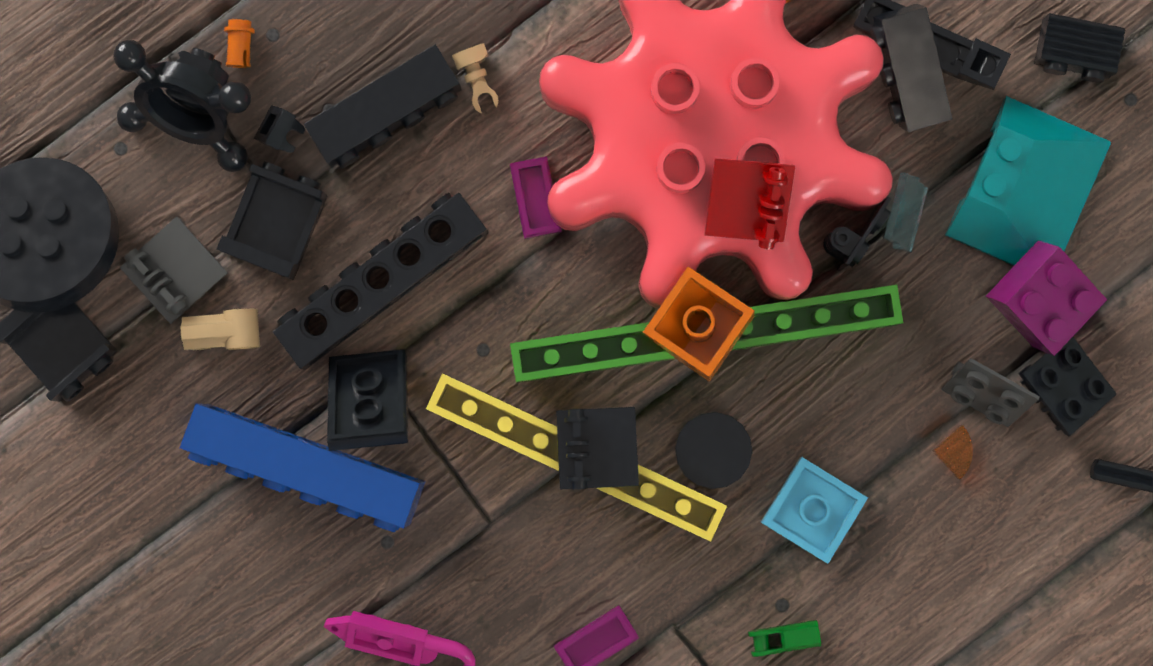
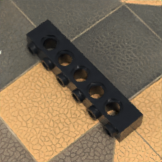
(293, 328)

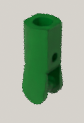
(791, 636)

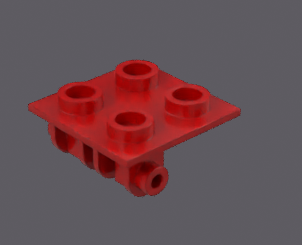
(749, 201)

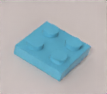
(814, 510)

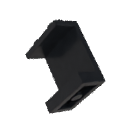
(58, 348)

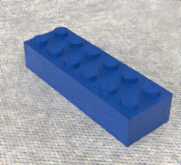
(303, 465)

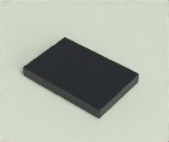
(367, 400)

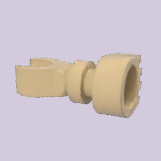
(475, 75)

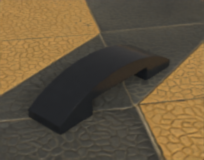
(958, 56)

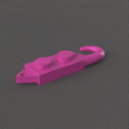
(395, 639)

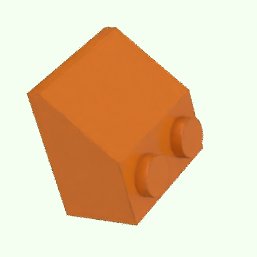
(699, 323)

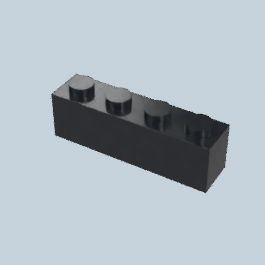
(383, 107)

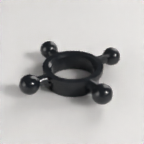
(156, 107)

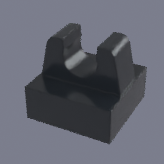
(275, 128)

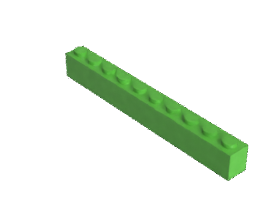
(771, 325)

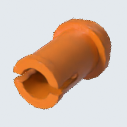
(239, 42)

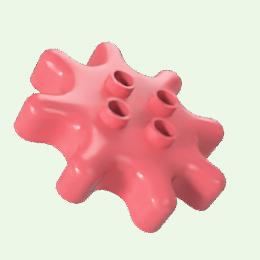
(703, 91)

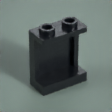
(274, 220)

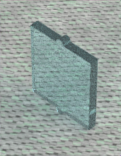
(906, 212)

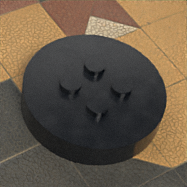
(53, 234)

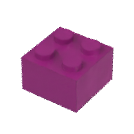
(1046, 297)

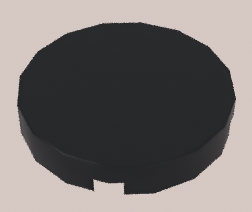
(713, 450)

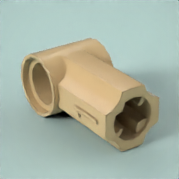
(232, 329)

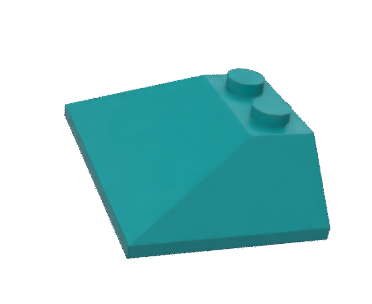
(1028, 184)

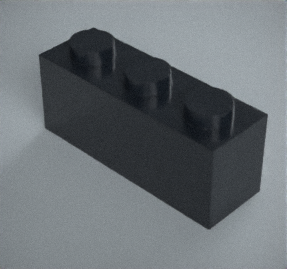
(911, 68)

